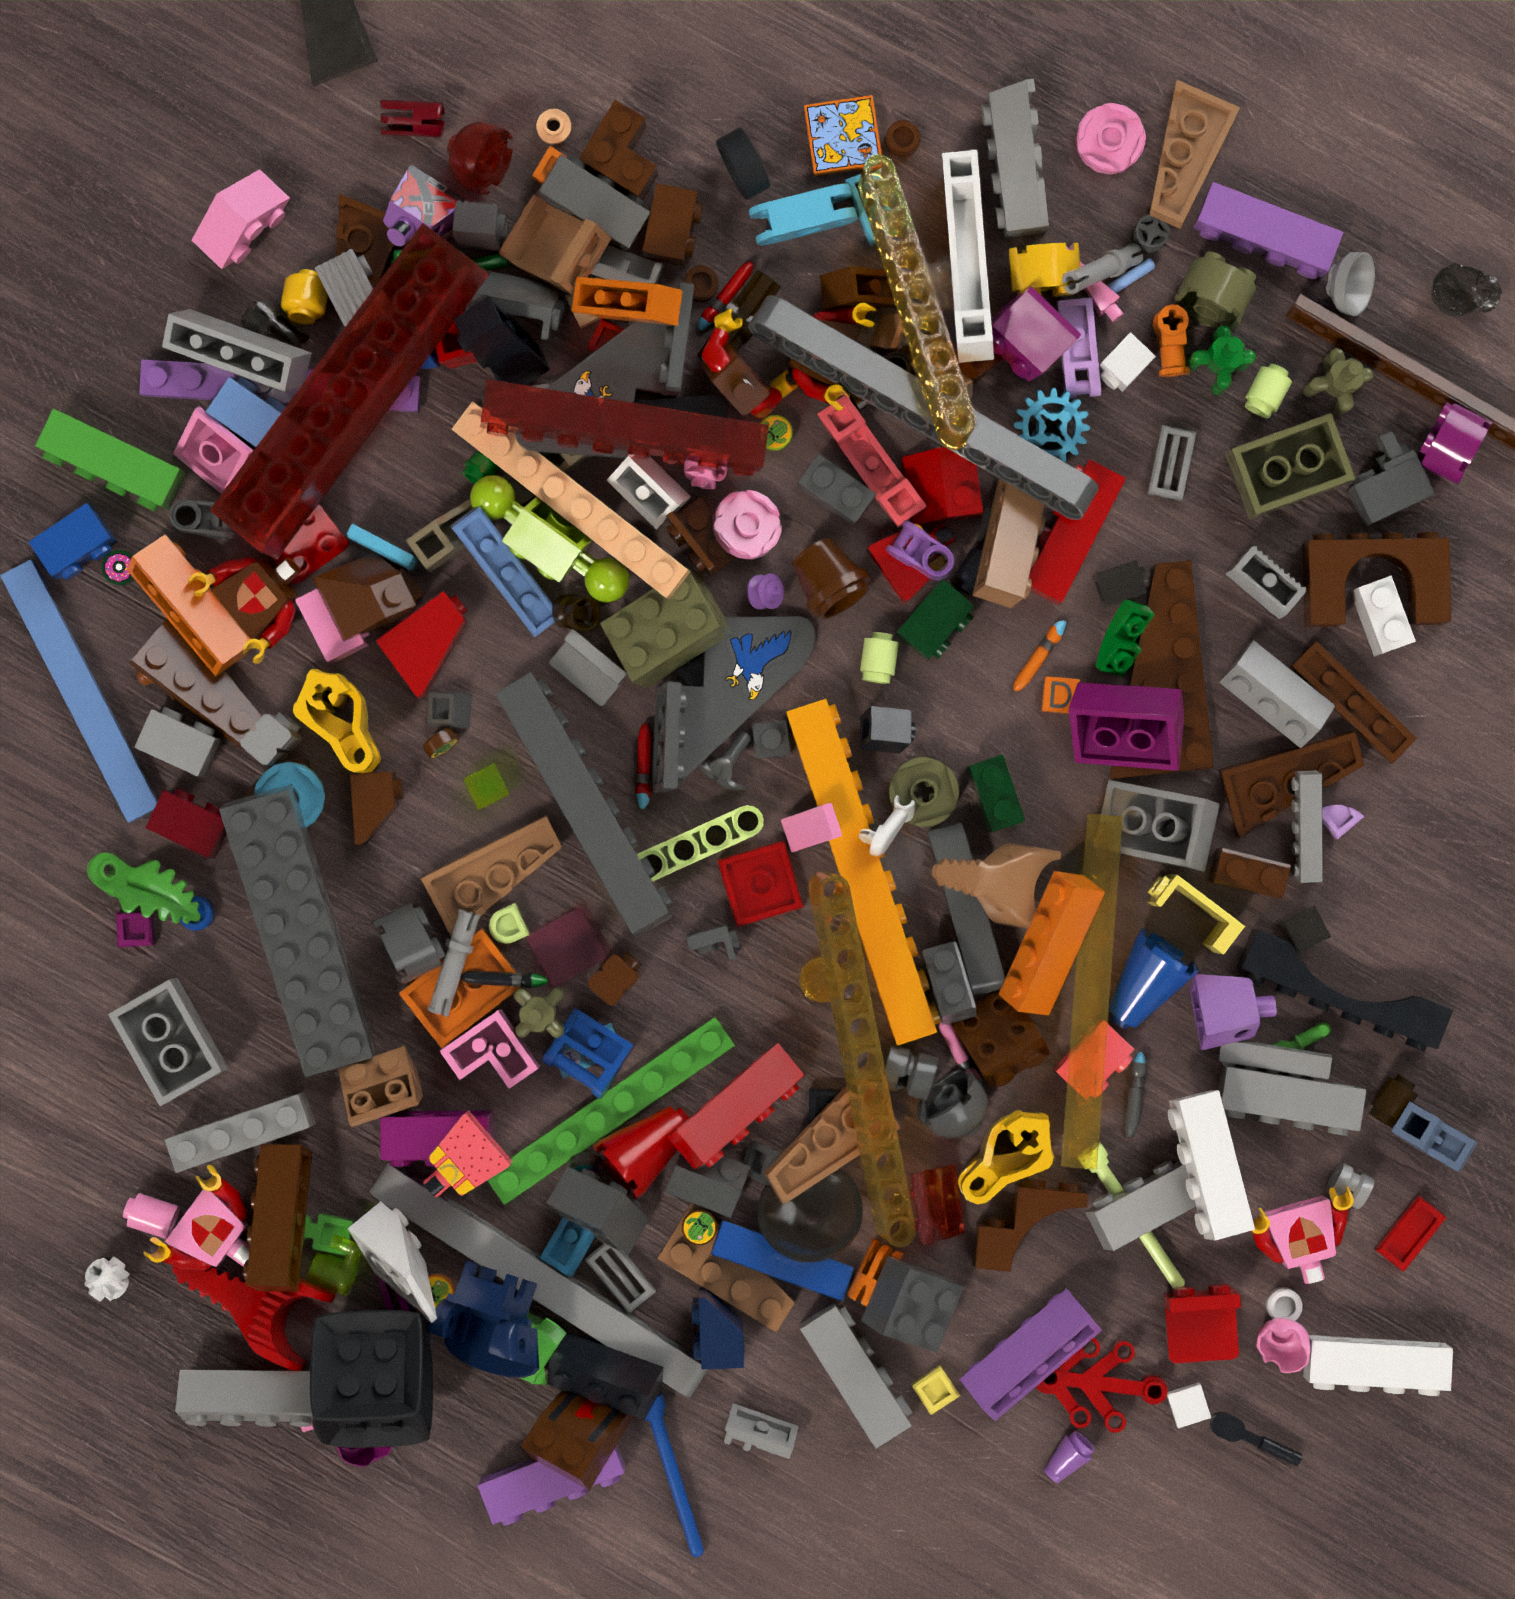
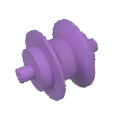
(765, 591)

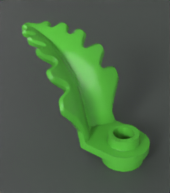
(144, 888)

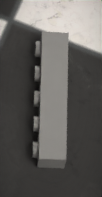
(1307, 826)
(1276, 1059)

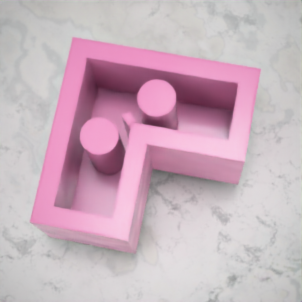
(239, 217)
(492, 1041)

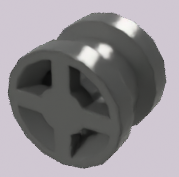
(1153, 228)

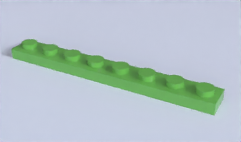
(612, 1109)

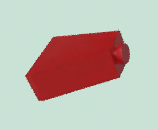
(424, 641)

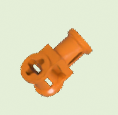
(1171, 342)

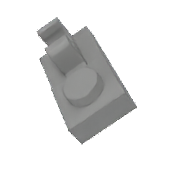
(760, 1430)

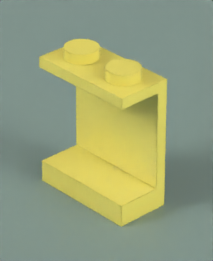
(1225, 930)

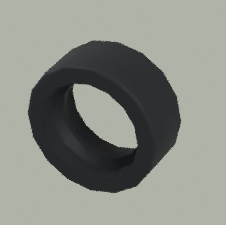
(743, 163)

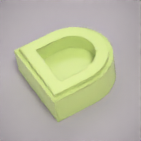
(508, 925)

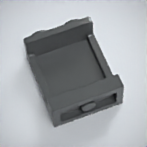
(523, 298)

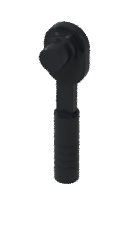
(1233, 1429)

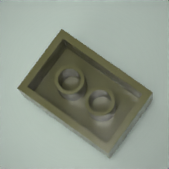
(1290, 466)
(663, 634)

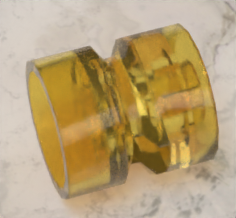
(813, 980)

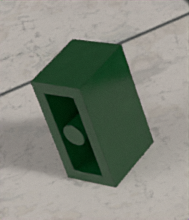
(935, 620)
(996, 793)

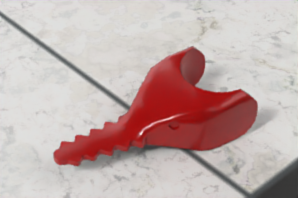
(257, 1313)

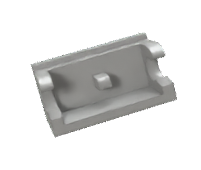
(625, 266)

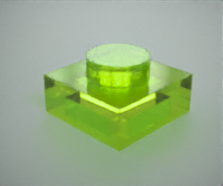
(486, 786)

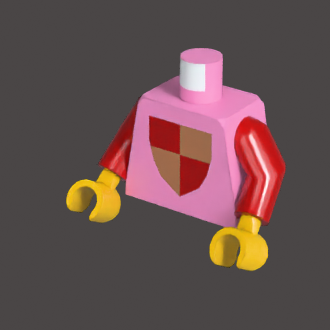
(207, 1229)
(1304, 1232)

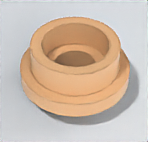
(559, 135)

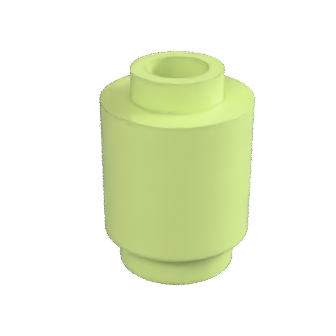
(1268, 390)
(879, 658)

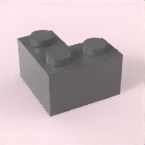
(599, 1208)

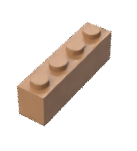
(1009, 547)

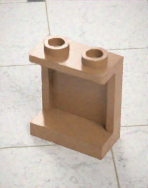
(554, 245)

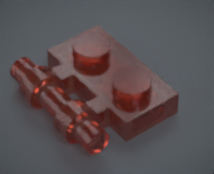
(942, 1215)

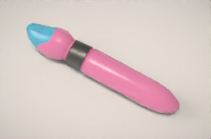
(957, 1049)

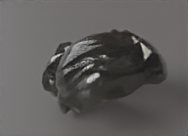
(1465, 289)

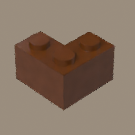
(612, 152)

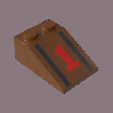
(576, 1437)

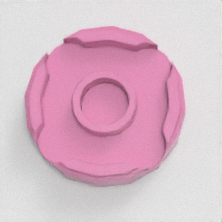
(1110, 138)
(747, 524)

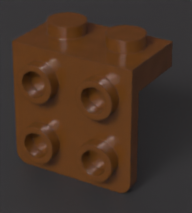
(1001, 1040)

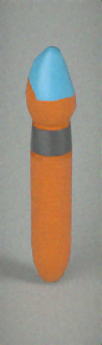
(1039, 656)

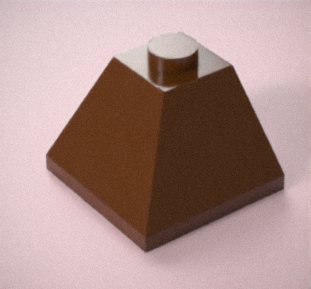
(364, 595)

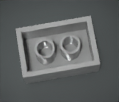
(168, 1041)

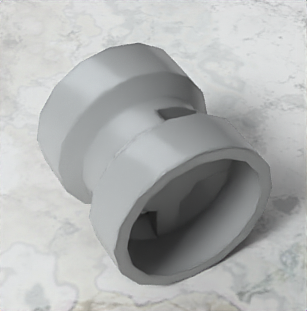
(1359, 1185)

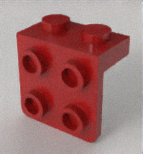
(314, 544)
(1201, 1323)

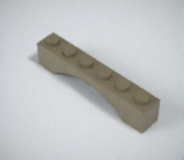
(438, 541)

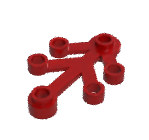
(1094, 1382)

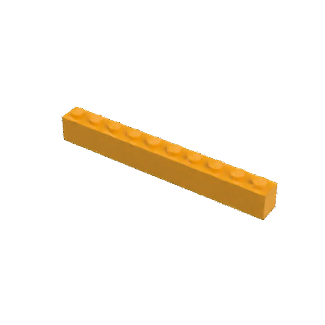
(876, 914)

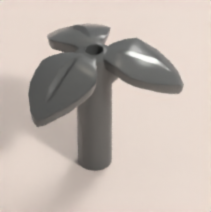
(722, 767)

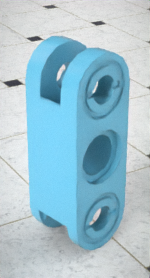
(804, 214)

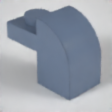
(1434, 1137)

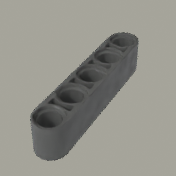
(968, 916)

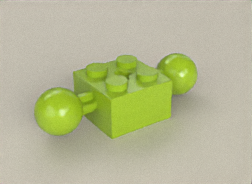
(549, 540)

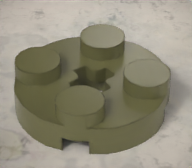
(933, 774)

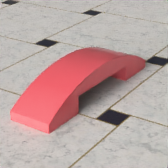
(871, 462)

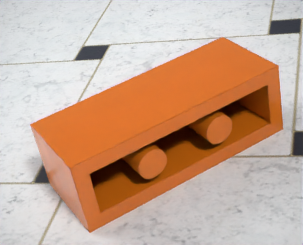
(627, 301)

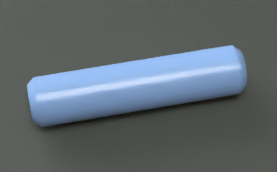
(1132, 275)

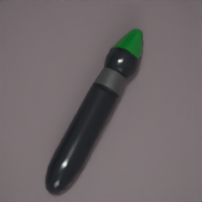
(527, 980)

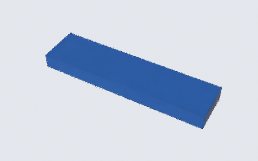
(753, 1251)

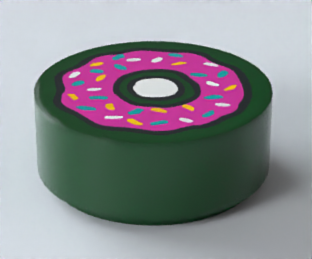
(115, 566)

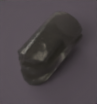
(272, 323)

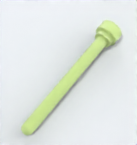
(1148, 1239)

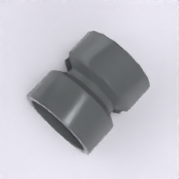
(910, 1071)

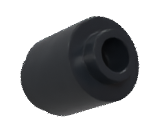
(968, 570)

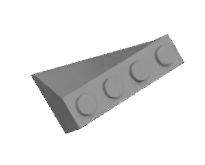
(1016, 160)

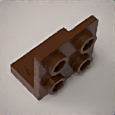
(695, 530)

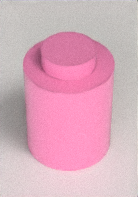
(151, 1215)

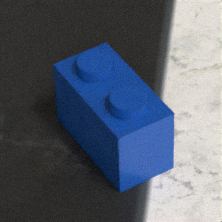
(73, 542)

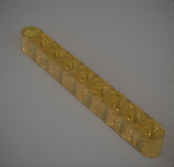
(916, 316)

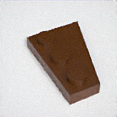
(364, 231)

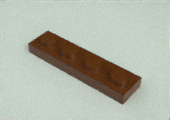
(1353, 702)

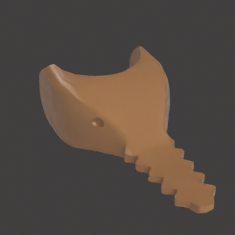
(1001, 881)

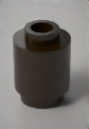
(1392, 1100)

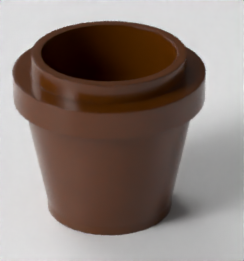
(829, 579)

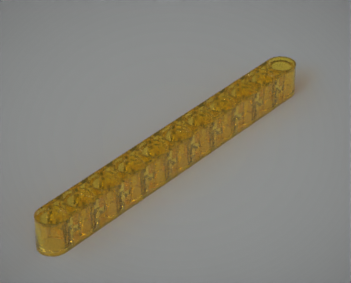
(851, 1047)

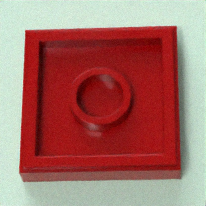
(760, 883)

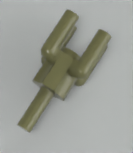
(1339, 380)
(539, 1012)

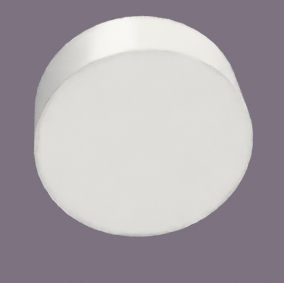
(1283, 1304)

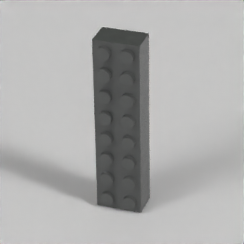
(298, 930)

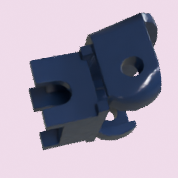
(489, 1323)

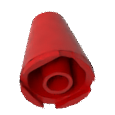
(641, 1149)

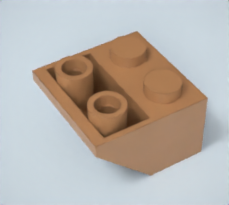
(380, 1086)

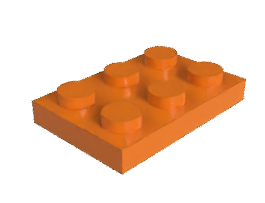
(470, 1000)

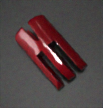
(422, 118)

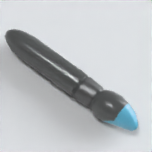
(1138, 1070)

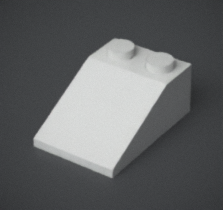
(395, 1256)

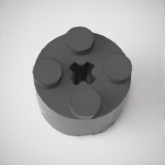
(409, 943)

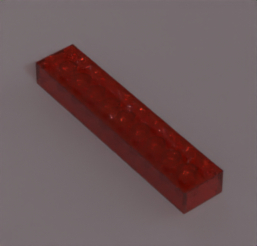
(349, 392)

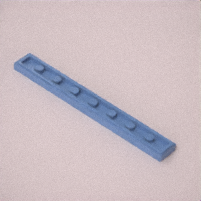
(80, 690)

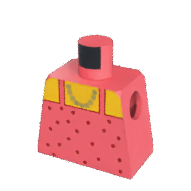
(465, 1158)

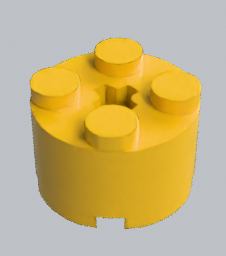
(1043, 267)

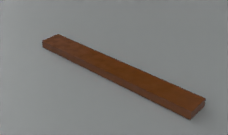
(1397, 366)

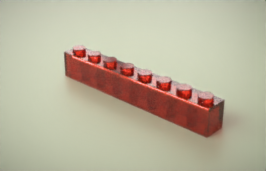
(623, 426)

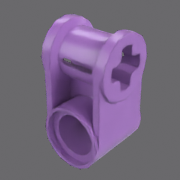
(919, 551)

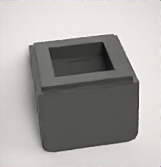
(449, 709)

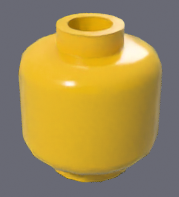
(304, 297)

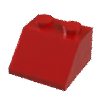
(945, 485)

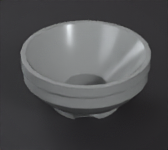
(1351, 283)

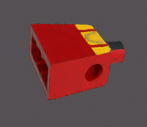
(903, 578)

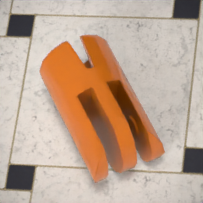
(870, 1270)

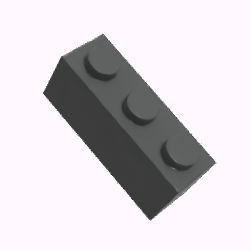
(593, 198)

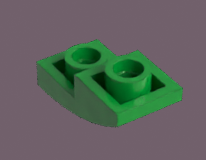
(1119, 645)

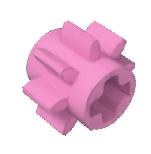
(701, 477)

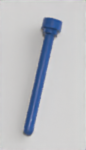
(673, 1476)

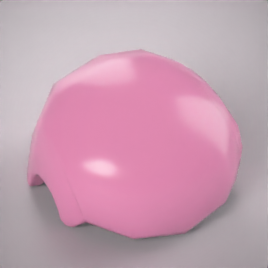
(1285, 1344)

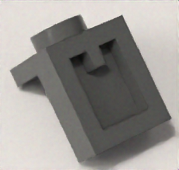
(708, 941)

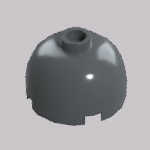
(955, 1106)

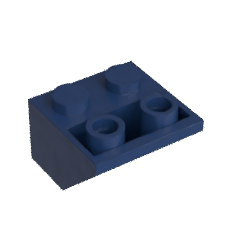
(720, 1335)

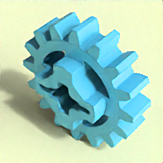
(1063, 414)

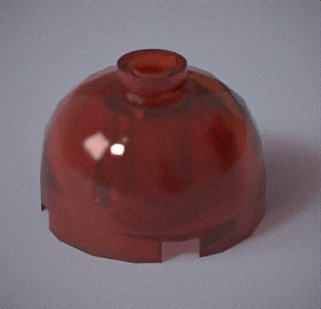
(479, 156)

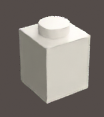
(1125, 363)

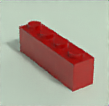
(1070, 540)
(736, 1106)

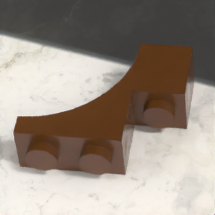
(1032, 1202)

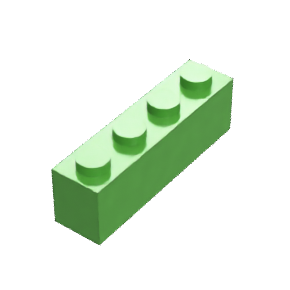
(109, 459)

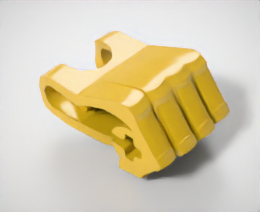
(343, 736)
(1006, 1168)

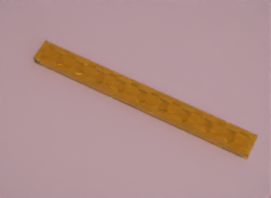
(1092, 998)

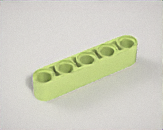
(697, 837)

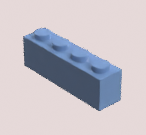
(245, 410)

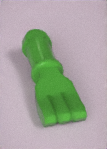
(1308, 1037)

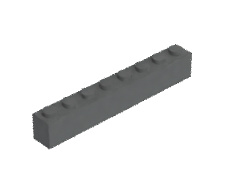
(584, 805)

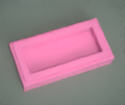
(811, 827)

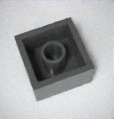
(912, 1304)

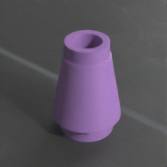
(1069, 1456)

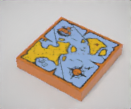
(841, 134)

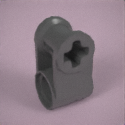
(206, 522)

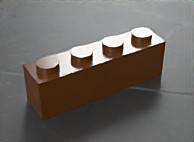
(278, 1218)

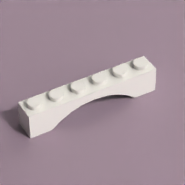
(968, 256)

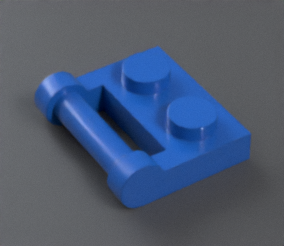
(596, 1044)

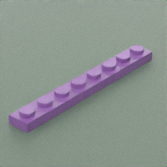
(204, 382)

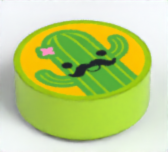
(778, 433)

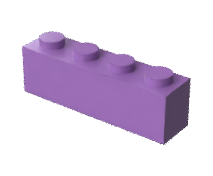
(1267, 231)
(1030, 1354)
(536, 1487)

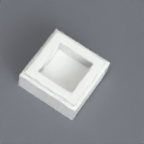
(1188, 1405)

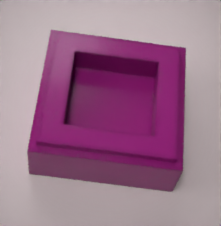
(134, 929)

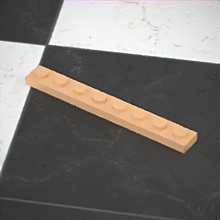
(575, 505)

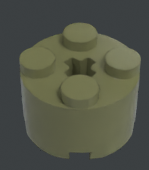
(1216, 291)

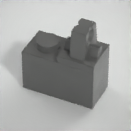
(1395, 487)

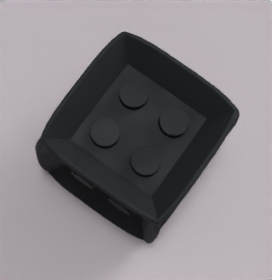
(371, 1378)

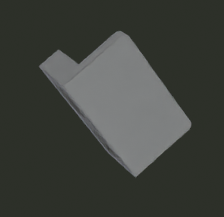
(588, 668)

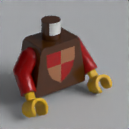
(843, 321)
(736, 377)
(256, 597)

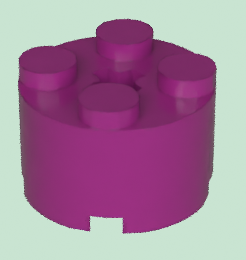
(1455, 443)

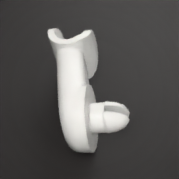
(886, 833)

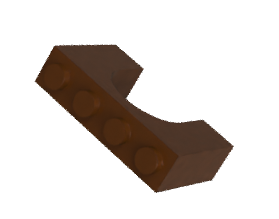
(1420, 559)

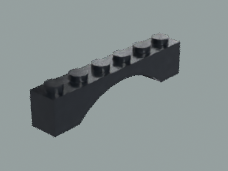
(1411, 1017)

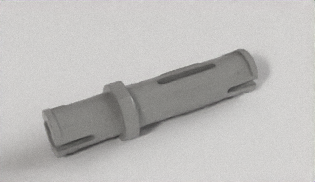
(1111, 264)
(454, 962)

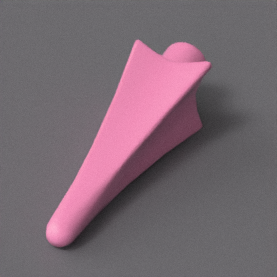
(1104, 299)

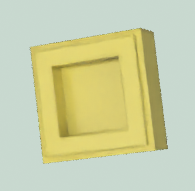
(935, 1389)

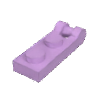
(1083, 352)

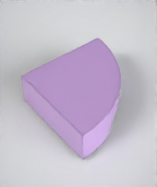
(1339, 819)

